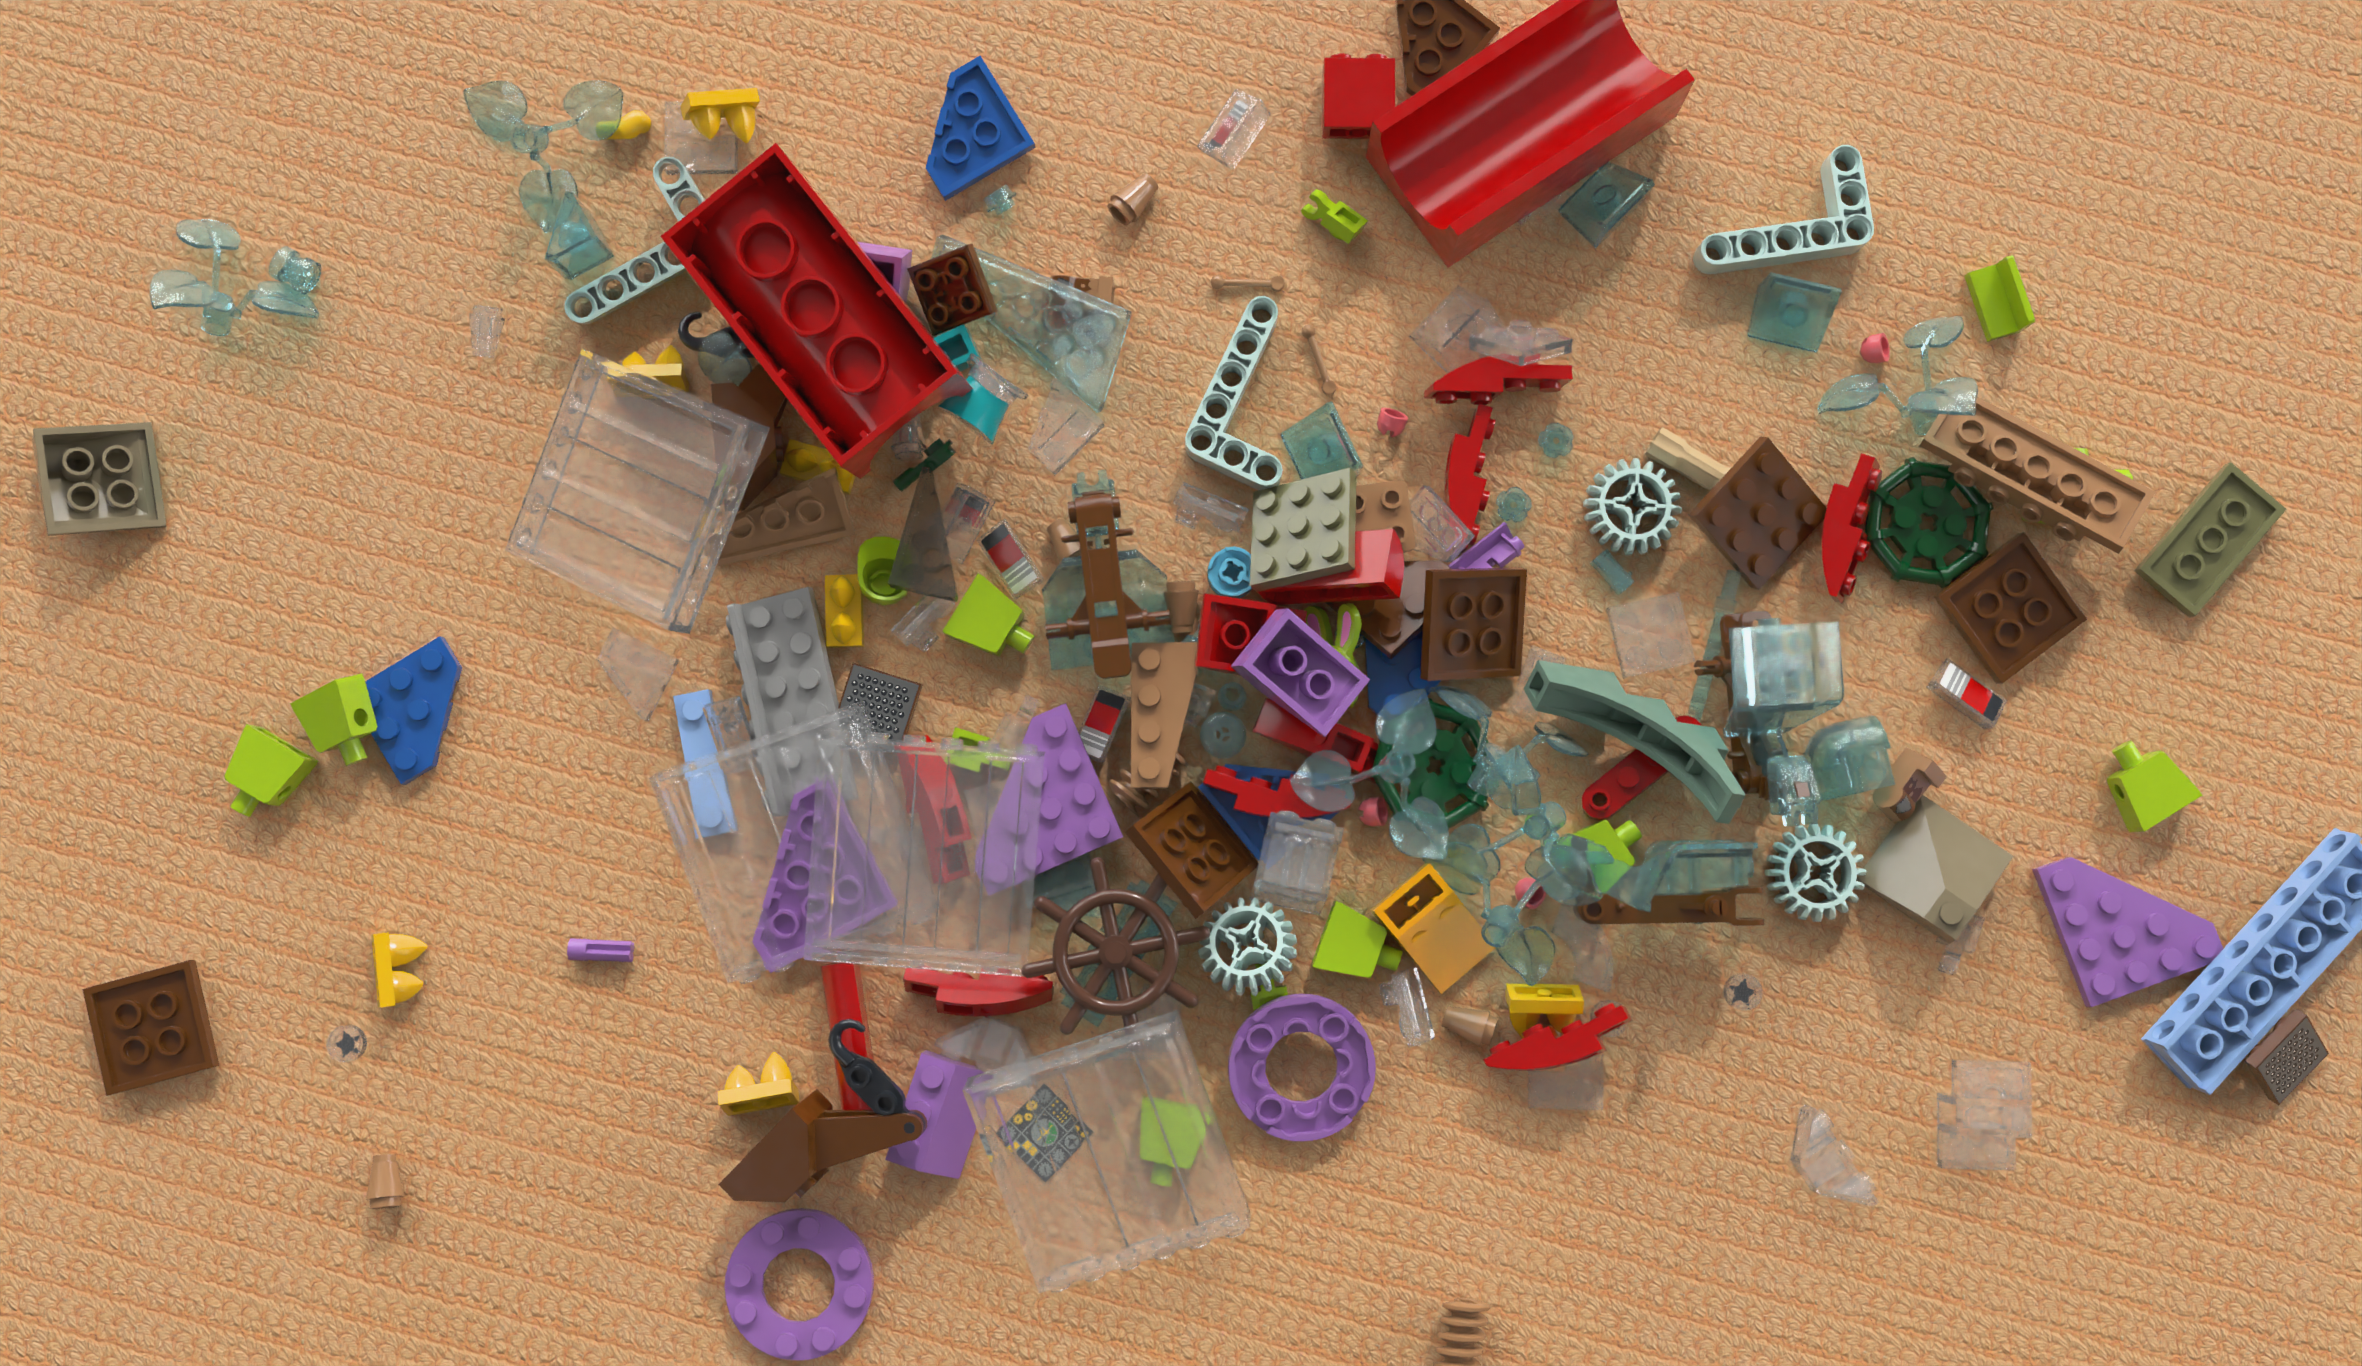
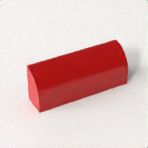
(1375, 577)
(846, 1001)

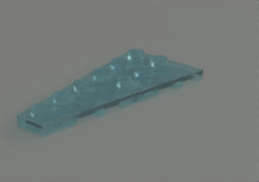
(1054, 323)

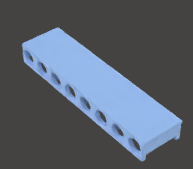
(2264, 967)

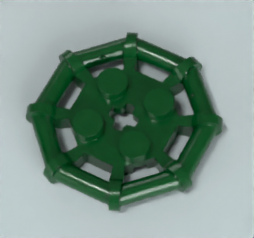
(1927, 544)
(1453, 773)

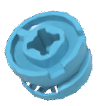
(1230, 572)

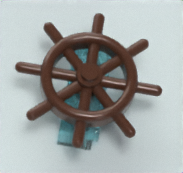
(1117, 952)

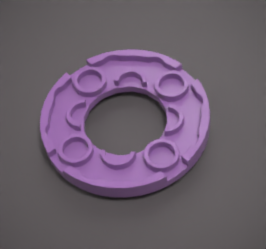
(1317, 1116)
(852, 1287)

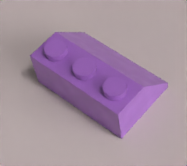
(950, 1126)

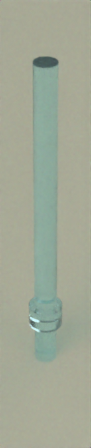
(1723, 605)

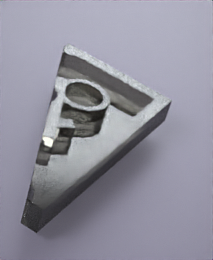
(923, 552)

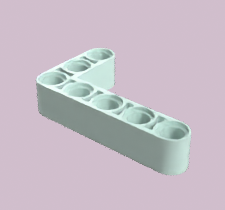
(1799, 233)
(656, 256)
(1229, 398)

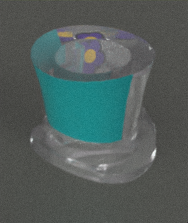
(986, 403)

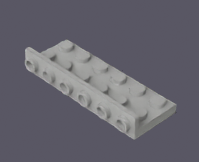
(782, 660)

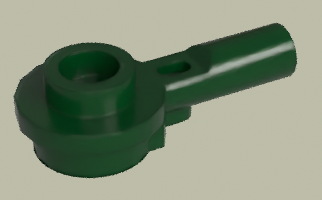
(936, 454)

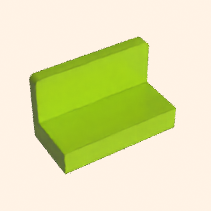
(2000, 299)

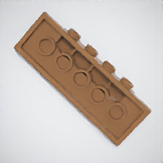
(2039, 475)

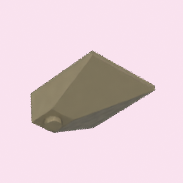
(98, 478)
(1935, 869)

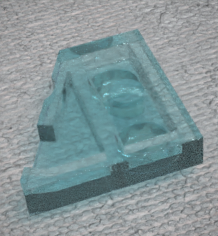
(1067, 883)

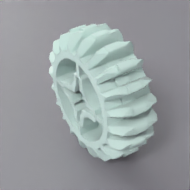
(1634, 492)
(1840, 855)
(1224, 931)

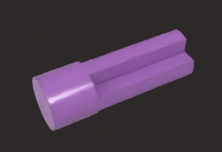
(600, 950)

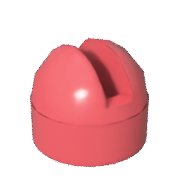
(1875, 349)
(1391, 420)
(1374, 811)
(1536, 899)

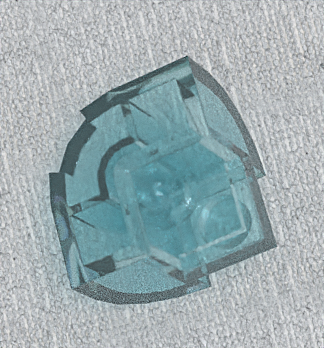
(1850, 757)

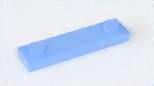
(692, 724)

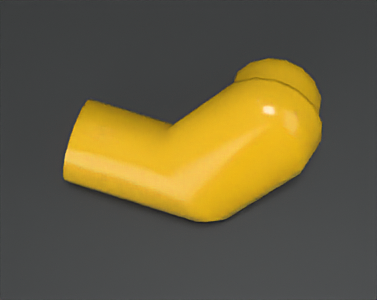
(632, 125)

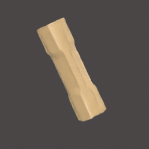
(1677, 455)

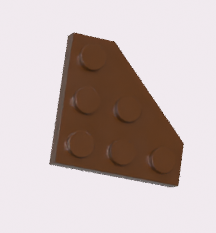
(1439, 38)
(1396, 622)

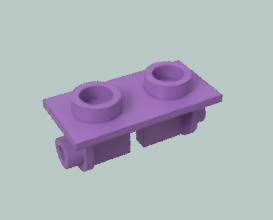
(1495, 548)

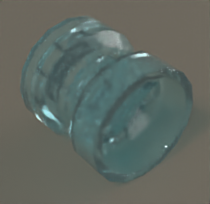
(291, 268)

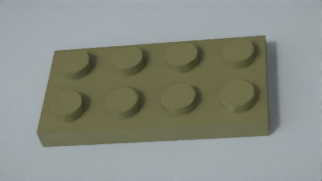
(2210, 539)

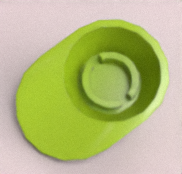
(874, 569)

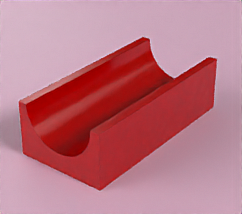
(1521, 124)
(813, 309)

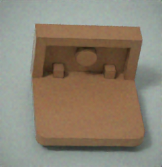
(1386, 507)

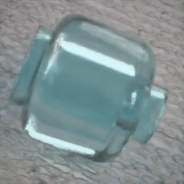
(1218, 748)

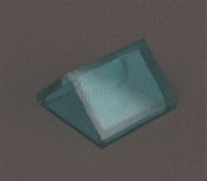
(1605, 201)
(576, 240)
(1792, 311)
(1321, 444)

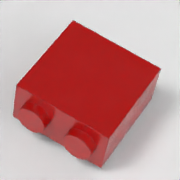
(1355, 94)

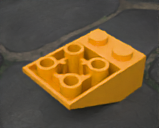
(1433, 927)

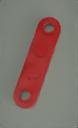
(1625, 781)

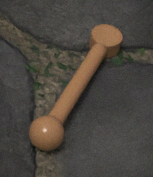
(1276, 284)
(1328, 386)

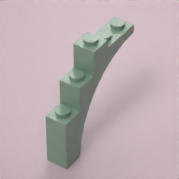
(1686, 750)

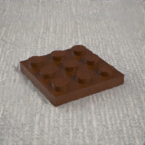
(1759, 512)
(2010, 608)
(1473, 623)
(1192, 849)
(150, 1027)

